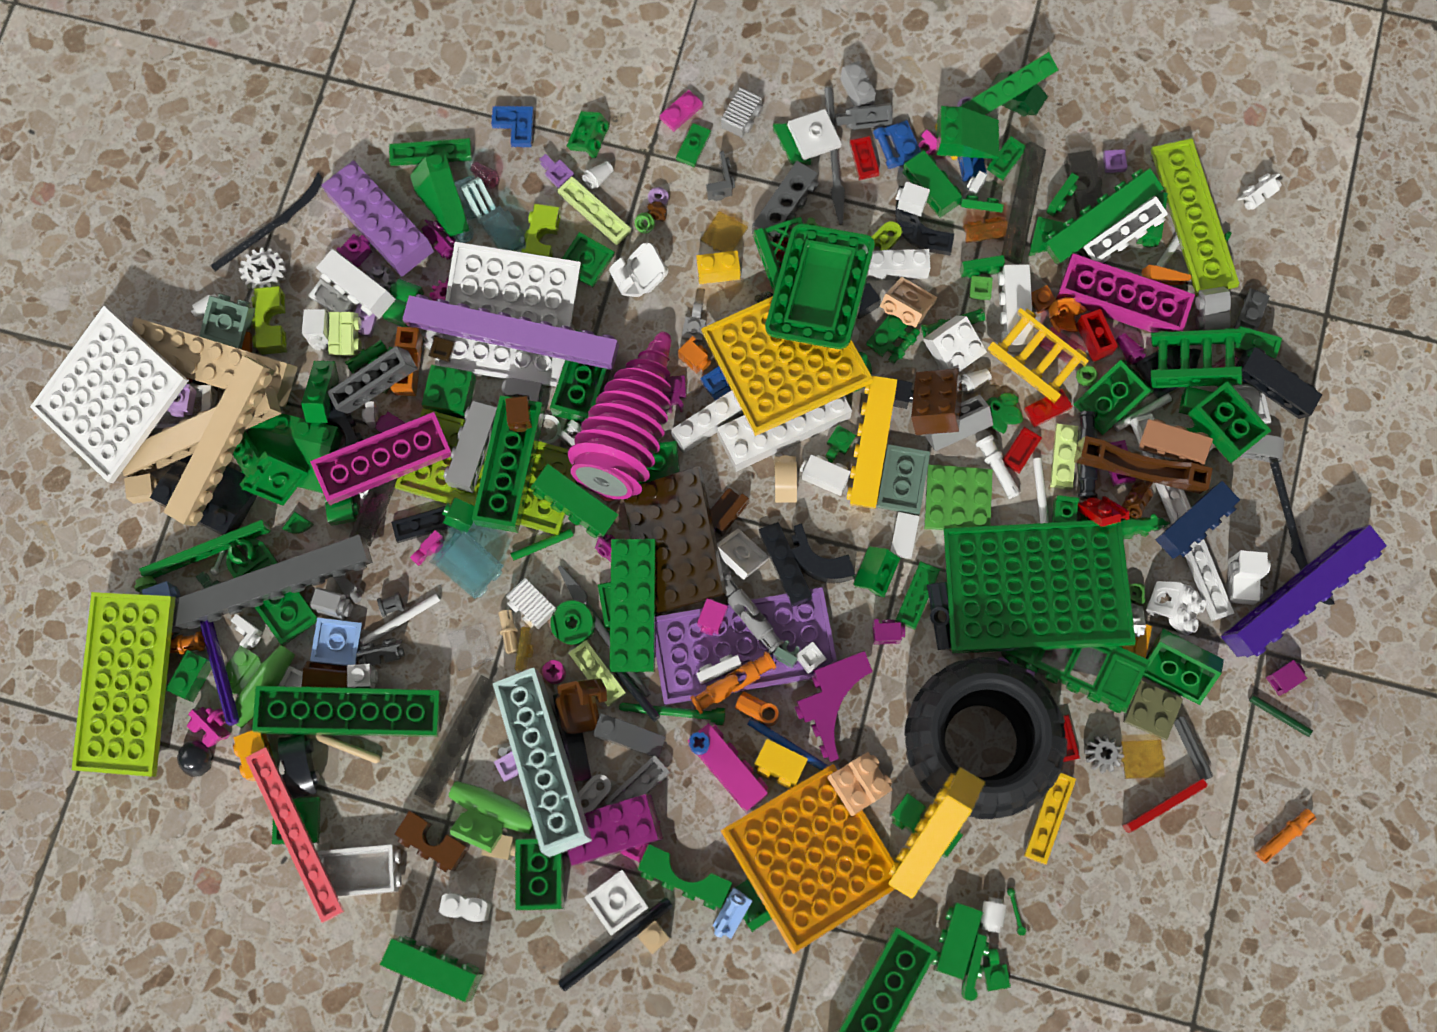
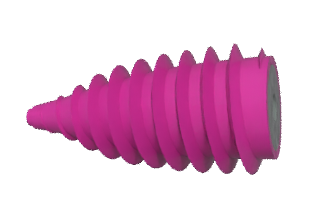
(625, 426)

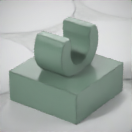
(786, 657)

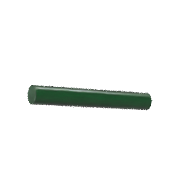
(1285, 718)

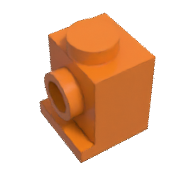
(694, 355)

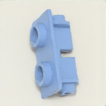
(731, 914)

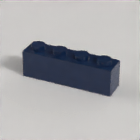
(1197, 520)

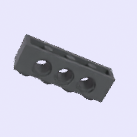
(798, 176)
(372, 380)

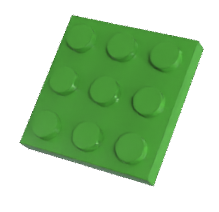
(957, 497)

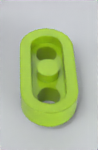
(884, 241)

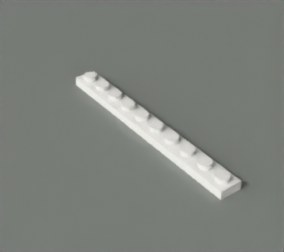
(1198, 558)

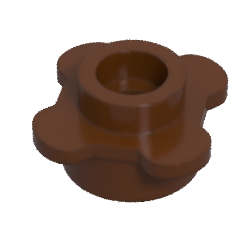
(657, 210)

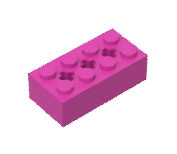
(730, 771)

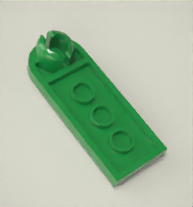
(284, 616)

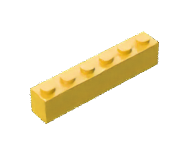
(873, 442)

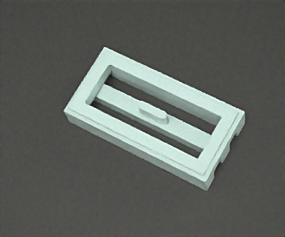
(478, 181)

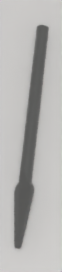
(837, 190)
(580, 595)

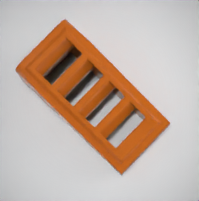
(1165, 275)

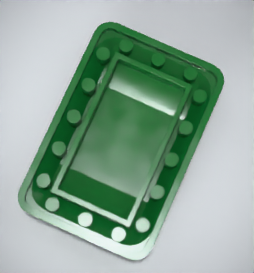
(820, 286)

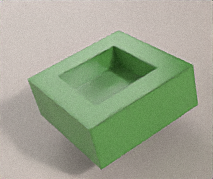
(980, 288)

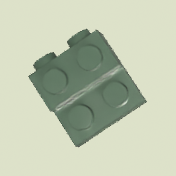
(226, 320)

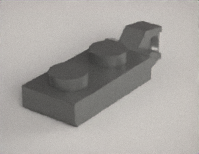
(866, 116)

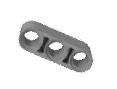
(1267, 449)

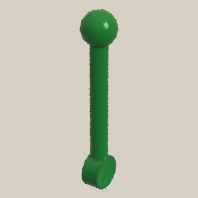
(1020, 930)

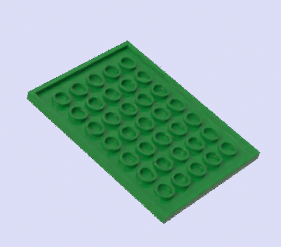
(1037, 587)

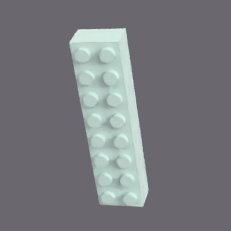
(542, 762)

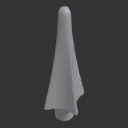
(349, 589)

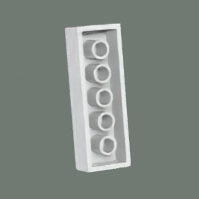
(746, 448)

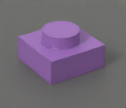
(1115, 161)

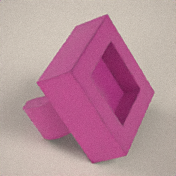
(930, 139)

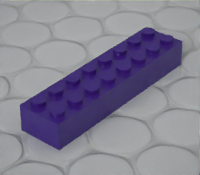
(1304, 591)

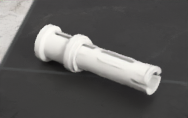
(994, 458)

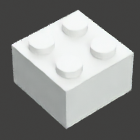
(955, 344)

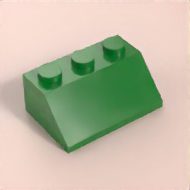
(1183, 666)

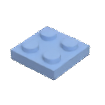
(336, 642)

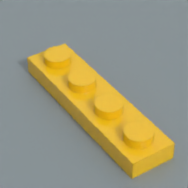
(1049, 819)

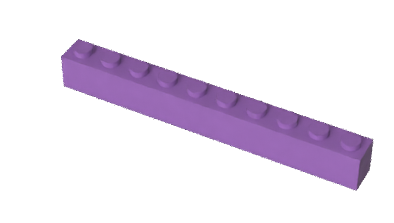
(511, 332)

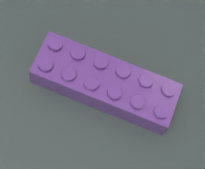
(377, 218)

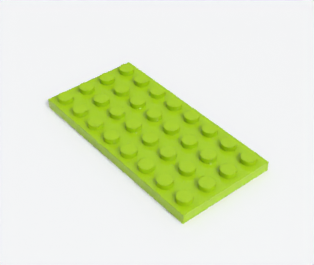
(430, 480)
(123, 684)

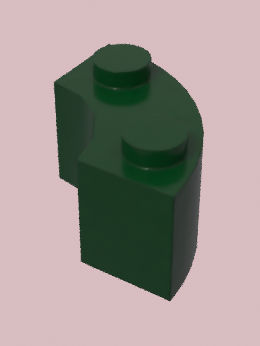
(1027, 102)

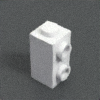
(825, 474)

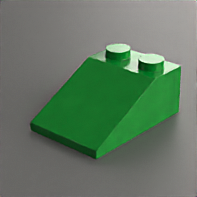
(966, 133)
(1114, 395)

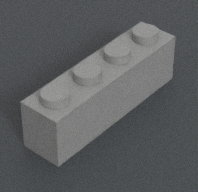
(471, 447)

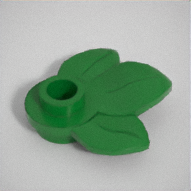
(1006, 411)

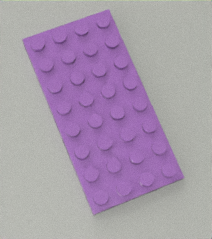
(685, 649)

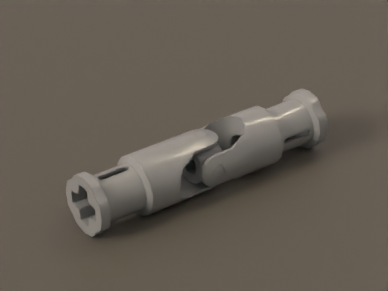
(759, 625)

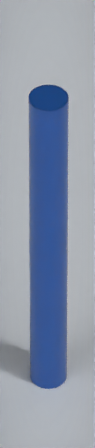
(777, 738)

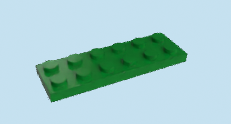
(632, 605)

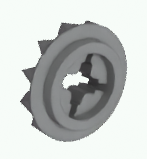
(382, 271)

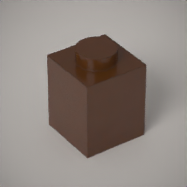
(518, 413)

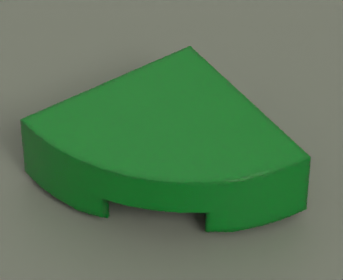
(297, 524)

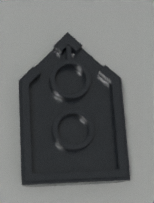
(1173, 362)

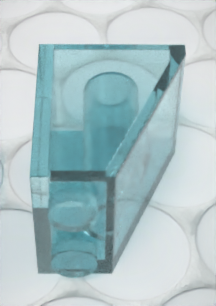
(467, 564)

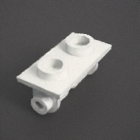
(1253, 194)

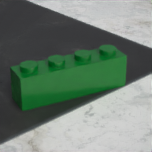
(573, 501)

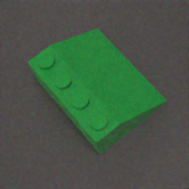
(297, 443)

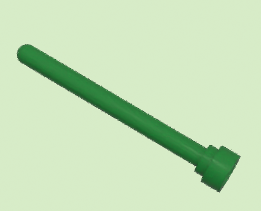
(715, 715)

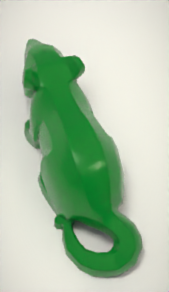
(1142, 525)

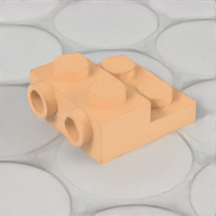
(907, 302)
(860, 783)

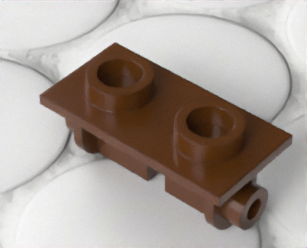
(1138, 498)

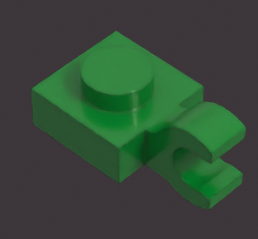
(839, 442)
(995, 974)

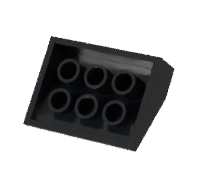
(229, 501)

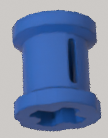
(698, 751)

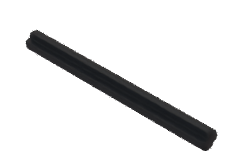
(615, 944)

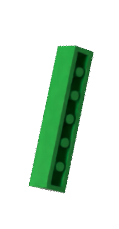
(1103, 215)

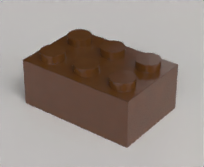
(937, 401)

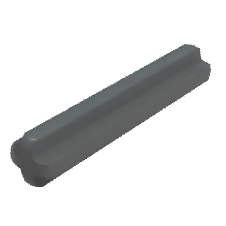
(1193, 748)

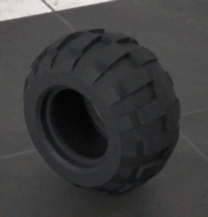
(1021, 700)

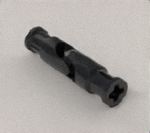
(1086, 474)

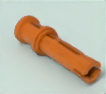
(184, 643)

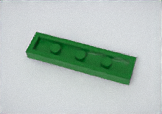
(415, 152)

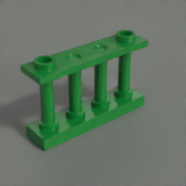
(1201, 376)

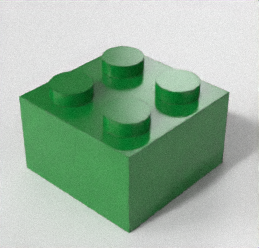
(449, 391)

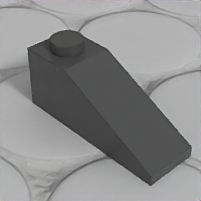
(629, 736)

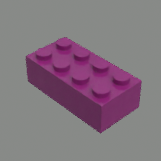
(618, 829)

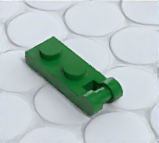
(974, 969)

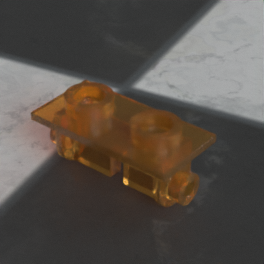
(990, 229)

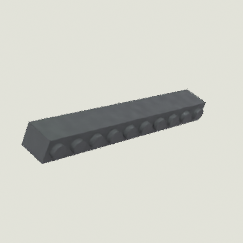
(270, 583)

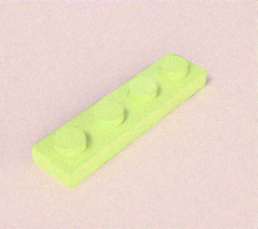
(594, 210)

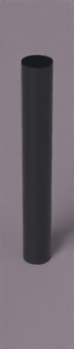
(637, 694)

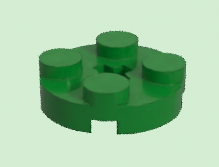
(563, 614)

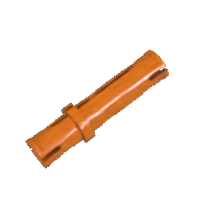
(1287, 834)

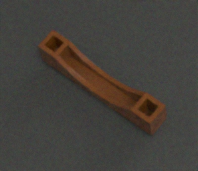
(1111, 458)

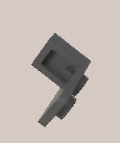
(722, 189)

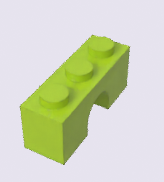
(542, 221)
(268, 303)

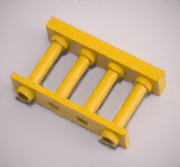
(1034, 376)

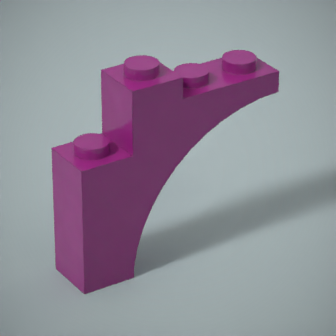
(822, 707)

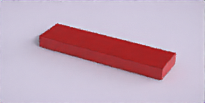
(1165, 805)

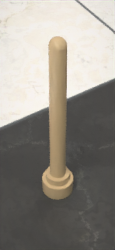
(344, 746)

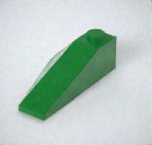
(436, 188)

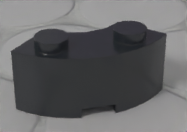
(296, 757)

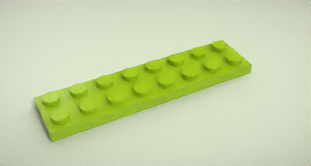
(1194, 216)

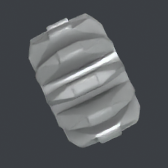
(1102, 745)

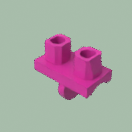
(210, 722)

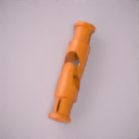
(724, 687)

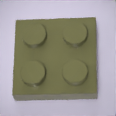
(1153, 710)

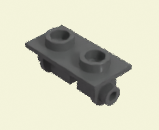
(389, 649)

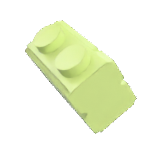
(343, 333)

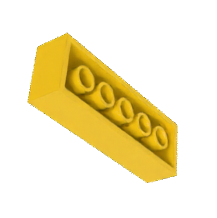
(935, 831)

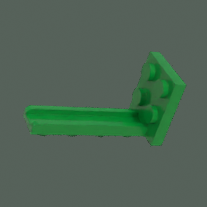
(267, 473)

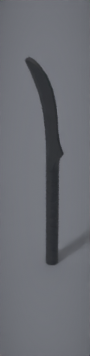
(280, 220)
(1297, 549)

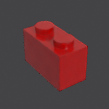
(1096, 335)

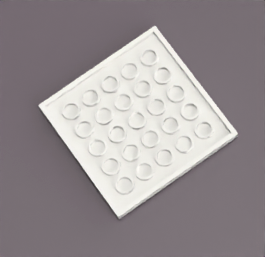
(516, 285)
(109, 394)

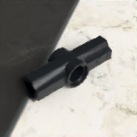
(939, 601)

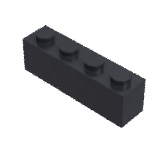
(1278, 383)

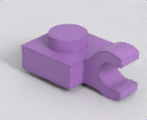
(556, 172)

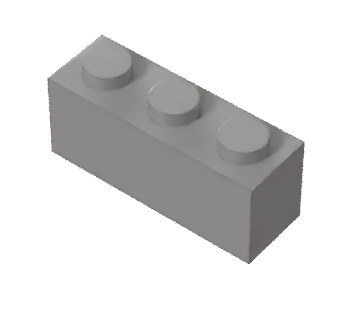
(974, 417)

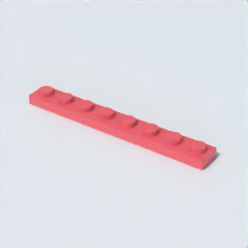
(295, 835)

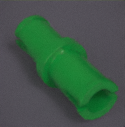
(366, 355)

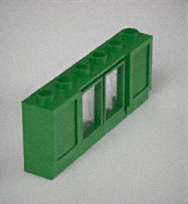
(1099, 672)

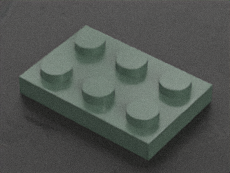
(903, 479)

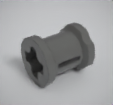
(390, 604)

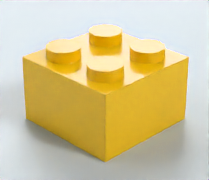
(780, 763)

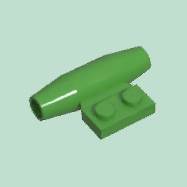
(247, 671)
(486, 816)

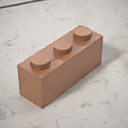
(1175, 442)

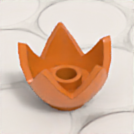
(1063, 313)

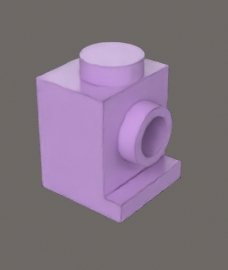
(185, 404)

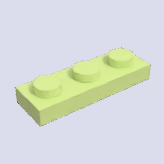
(1063, 456)
(594, 668)

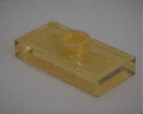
(525, 649)

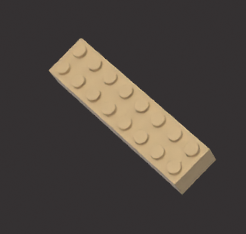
(210, 360)

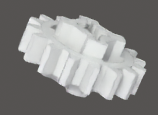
(261, 262)

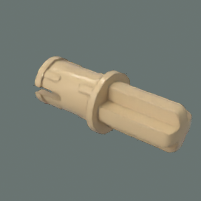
(508, 631)

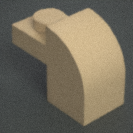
(785, 479)

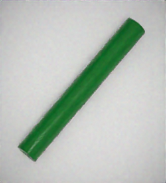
(541, 544)

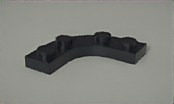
(921, 236)

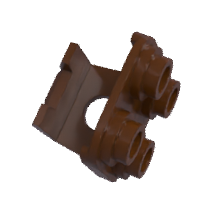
(578, 704)

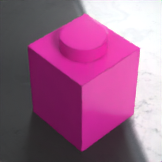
(712, 617)

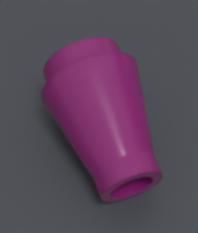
(1131, 350)

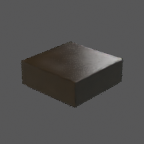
(442, 349)

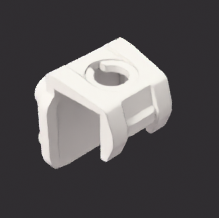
(641, 273)
(1181, 609)

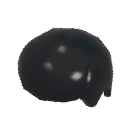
(194, 758)

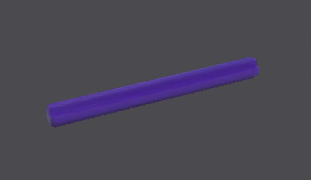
(219, 673)

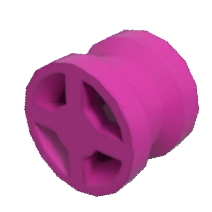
(554, 676)

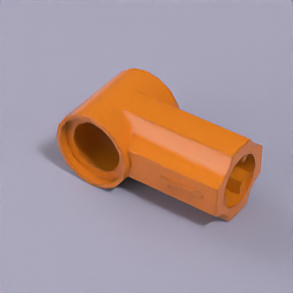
(755, 708)

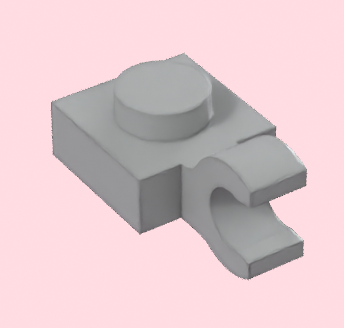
(693, 325)

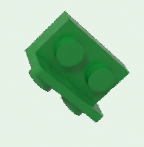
(588, 133)

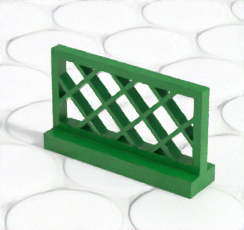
(766, 251)

